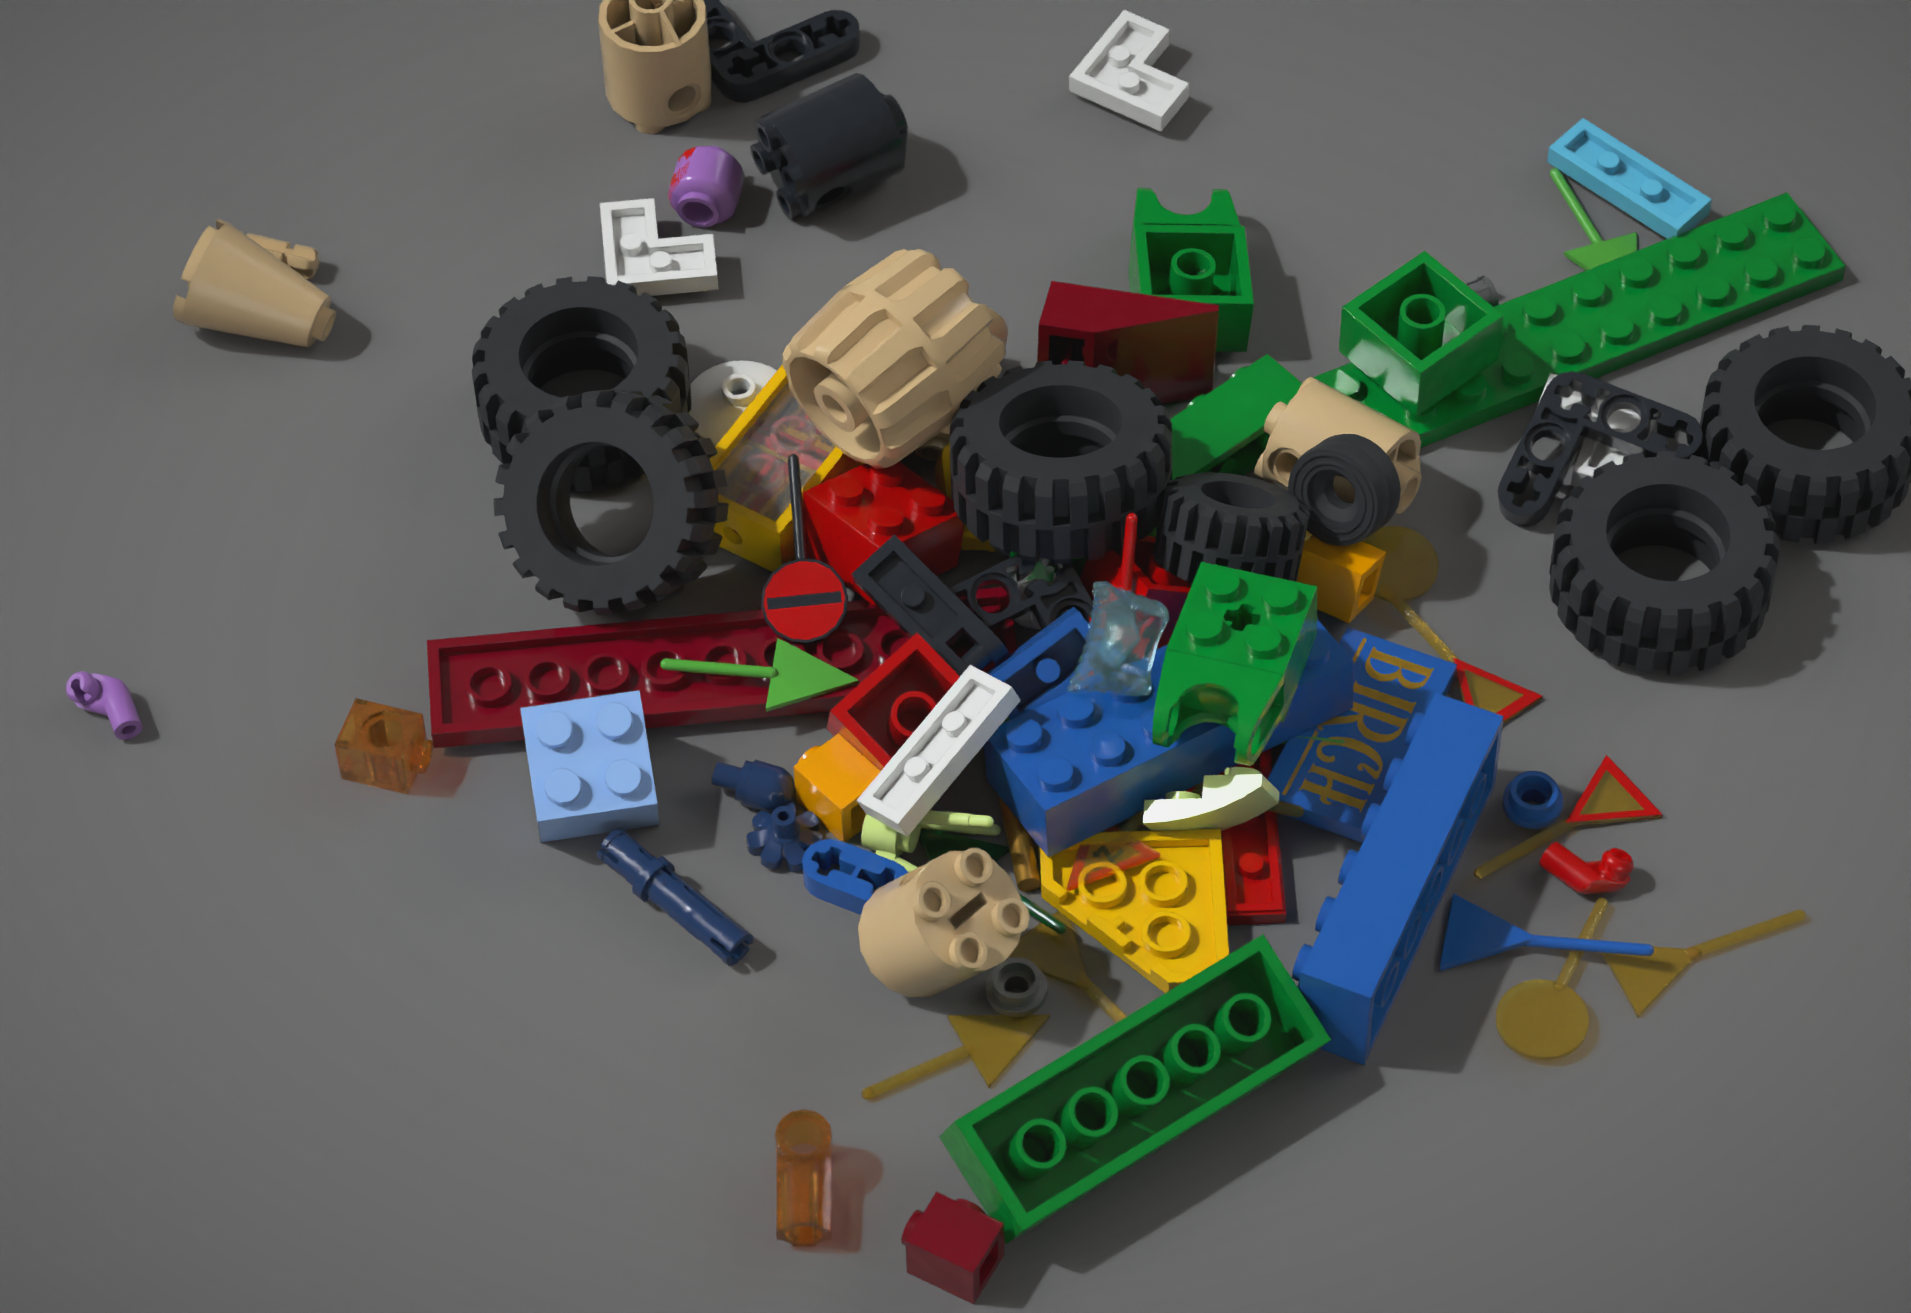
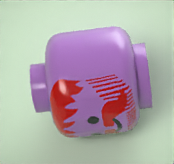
(706, 186)

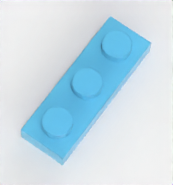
(1628, 180)

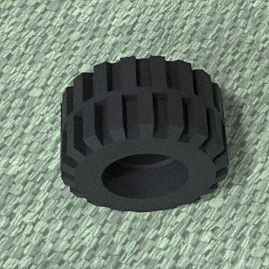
(1231, 525)

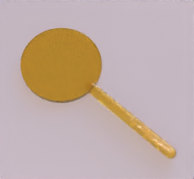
(1409, 561)
(1545, 1016)

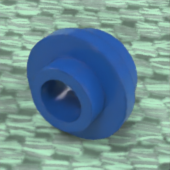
(1532, 787)

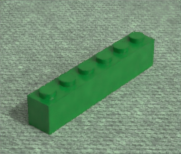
(1221, 429)

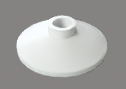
(724, 394)

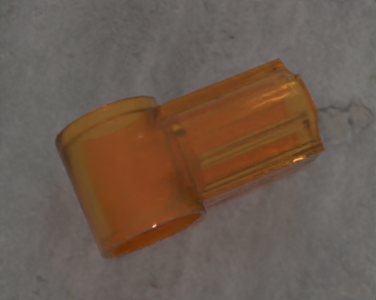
(803, 1179)

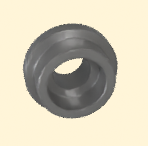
(1016, 973)

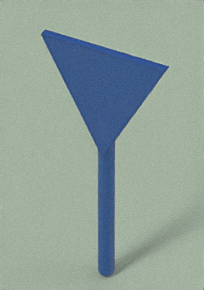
(1477, 934)

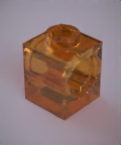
(364, 744)

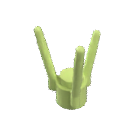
(891, 843)

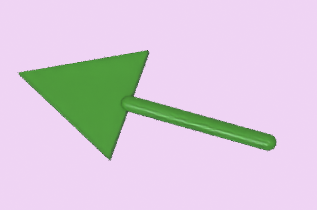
(1599, 251)
(792, 678)

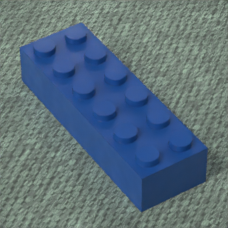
(1094, 760)
(1398, 873)

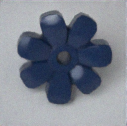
(783, 836)

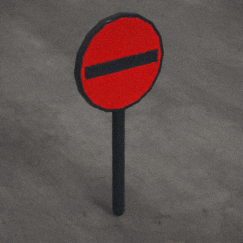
(803, 597)

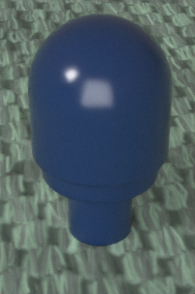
(756, 784)

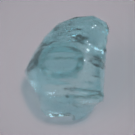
(1119, 642)

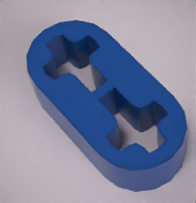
(858, 875)

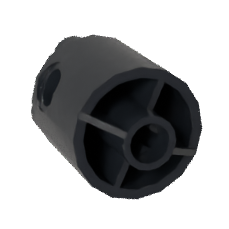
(831, 144)

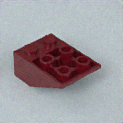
(1150, 337)

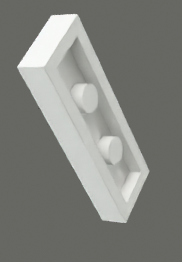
(938, 750)

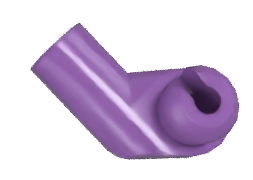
(106, 697)

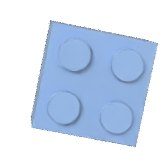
(590, 766)

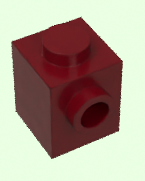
(953, 1246)

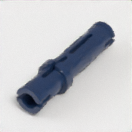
(658, 882)

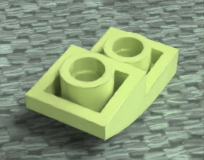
(1224, 804)

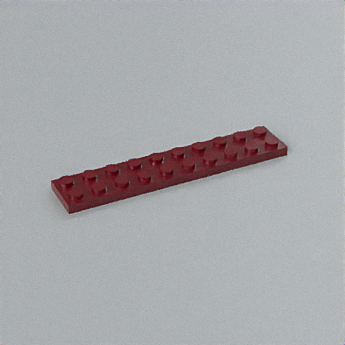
(487, 678)

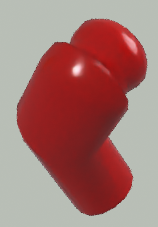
(1588, 877)

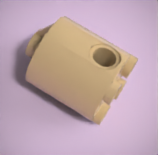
(655, 60)
(1324, 412)
(941, 923)

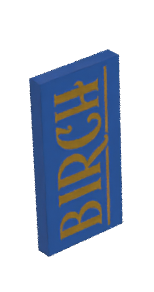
(1342, 780)

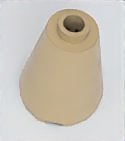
(250, 292)

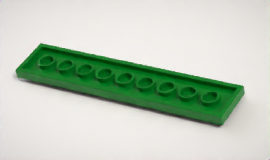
(1627, 312)

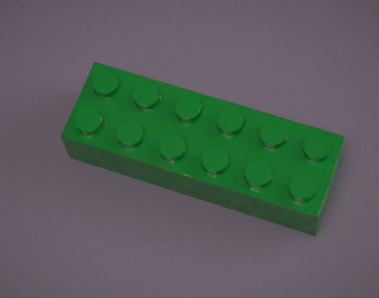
(1134, 1088)

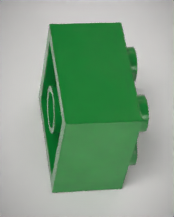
(1420, 333)

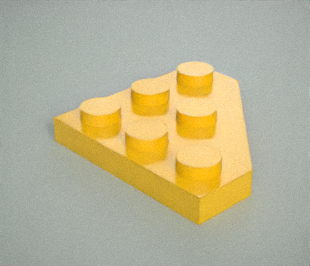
(1156, 916)

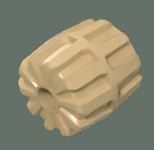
(892, 358)

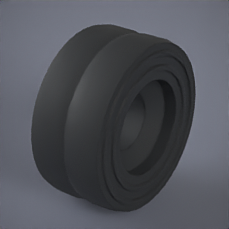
(1367, 470)

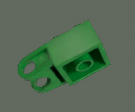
(1195, 260)
(1235, 657)

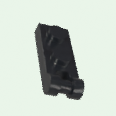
(926, 606)

